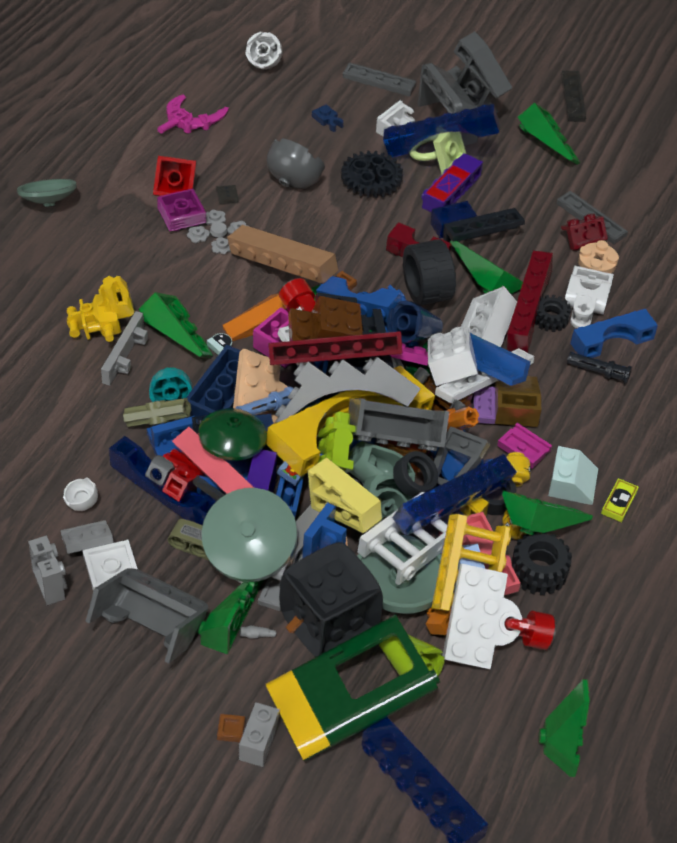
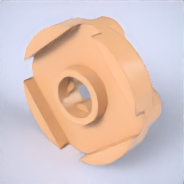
(598, 250)

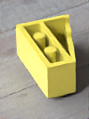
(352, 502)

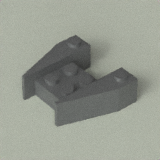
(482, 74)

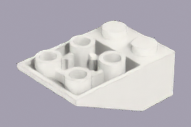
(451, 356)

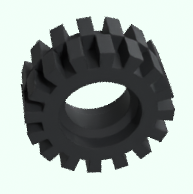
(555, 305)

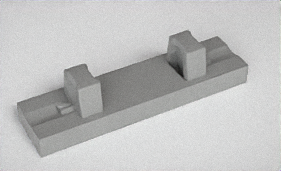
(118, 359)

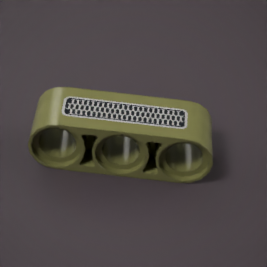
(188, 538)

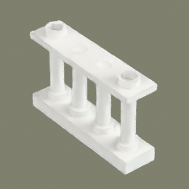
(388, 530)

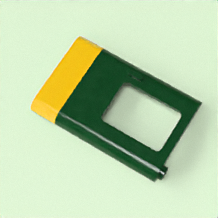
(319, 705)

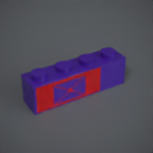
(452, 183)

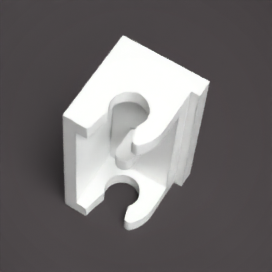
(394, 116)

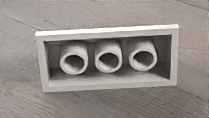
(491, 315)

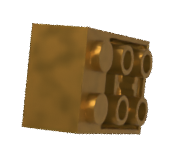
(518, 403)

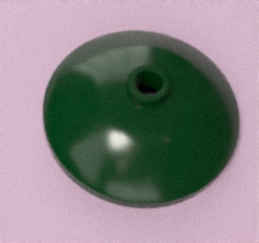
(232, 434)

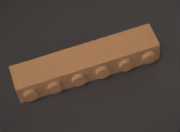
(283, 253)

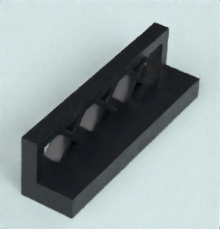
(482, 225)

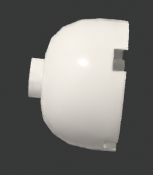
(264, 50)

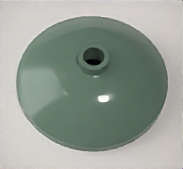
(47, 190)

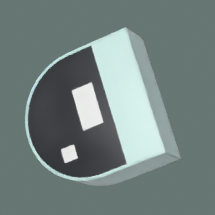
(218, 342)

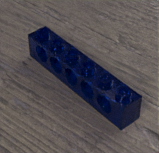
(454, 495)
(437, 788)

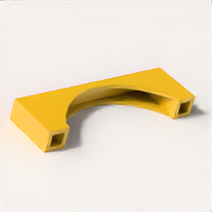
(296, 436)

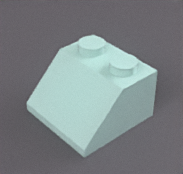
(573, 476)

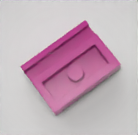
(524, 441)

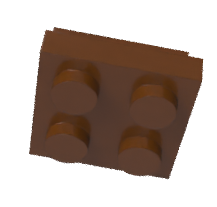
(327, 320)

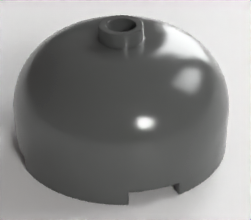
(293, 164)

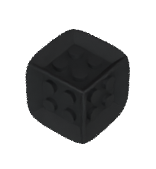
(332, 596)

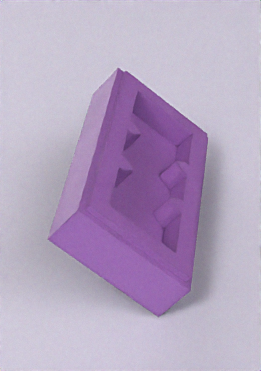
(485, 404)

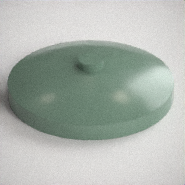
(249, 534)
(412, 594)

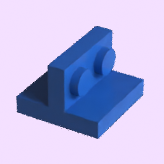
(163, 434)
(323, 531)

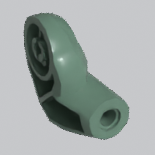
(374, 469)

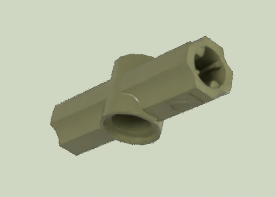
(157, 412)

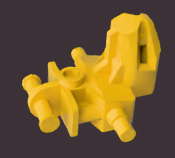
(105, 310)

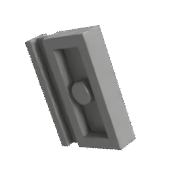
(86, 536)

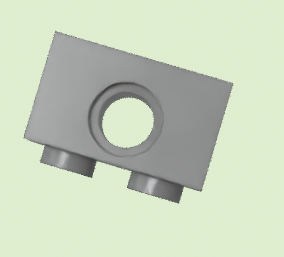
(259, 734)

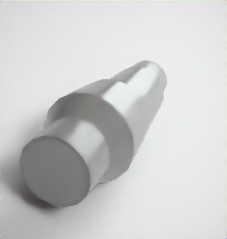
(255, 632)

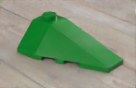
(544, 127)
(171, 318)
(540, 515)
(226, 619)
(564, 729)

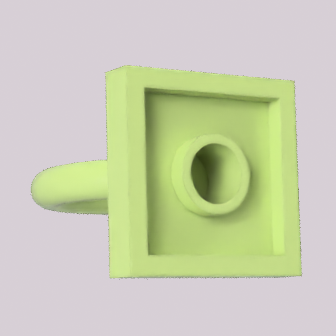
(447, 148)

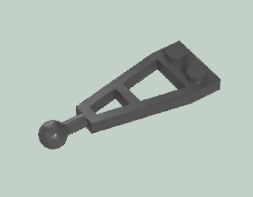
(464, 445)

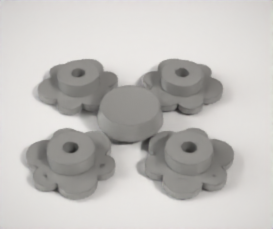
(217, 229)

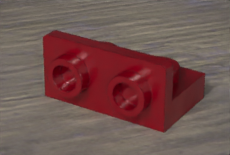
(585, 231)

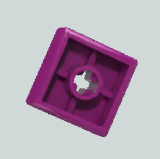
(181, 210)

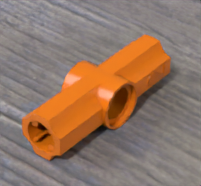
(462, 418)

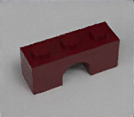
(403, 236)

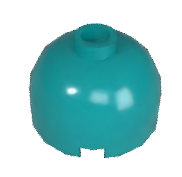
(169, 385)

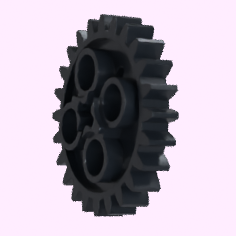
(372, 174)

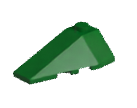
(486, 272)

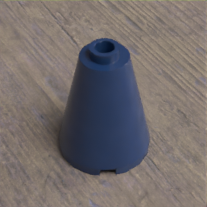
(413, 322)

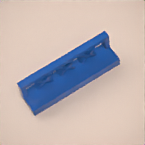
(499, 362)

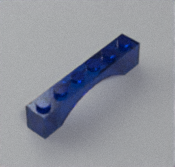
(476, 121)
(133, 463)

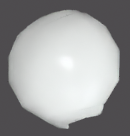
(80, 494)

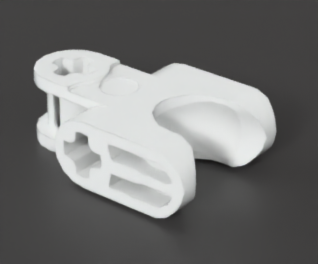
(585, 301)

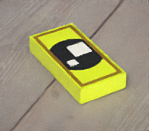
(619, 500)

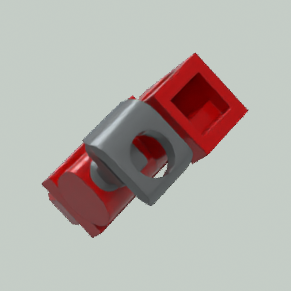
(180, 472)

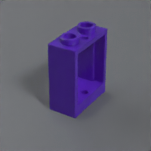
(263, 470)

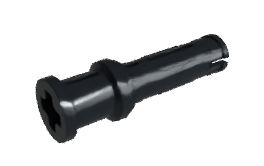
(609, 372)

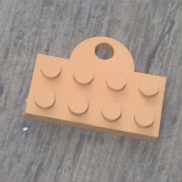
(256, 380)

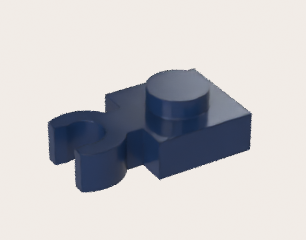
(326, 115)

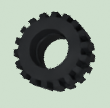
(545, 549)

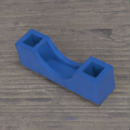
(381, 299)
(634, 326)

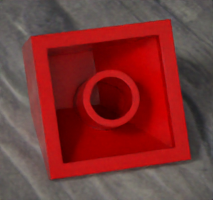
(173, 175)

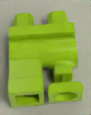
(336, 439)

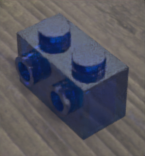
(450, 214)

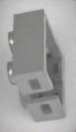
(47, 569)

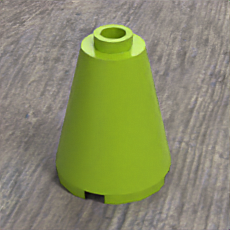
(402, 663)

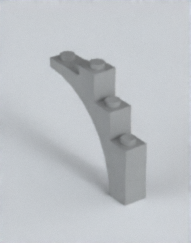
(377, 378)

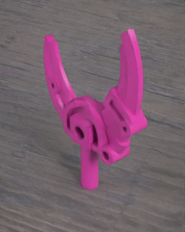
(183, 119)

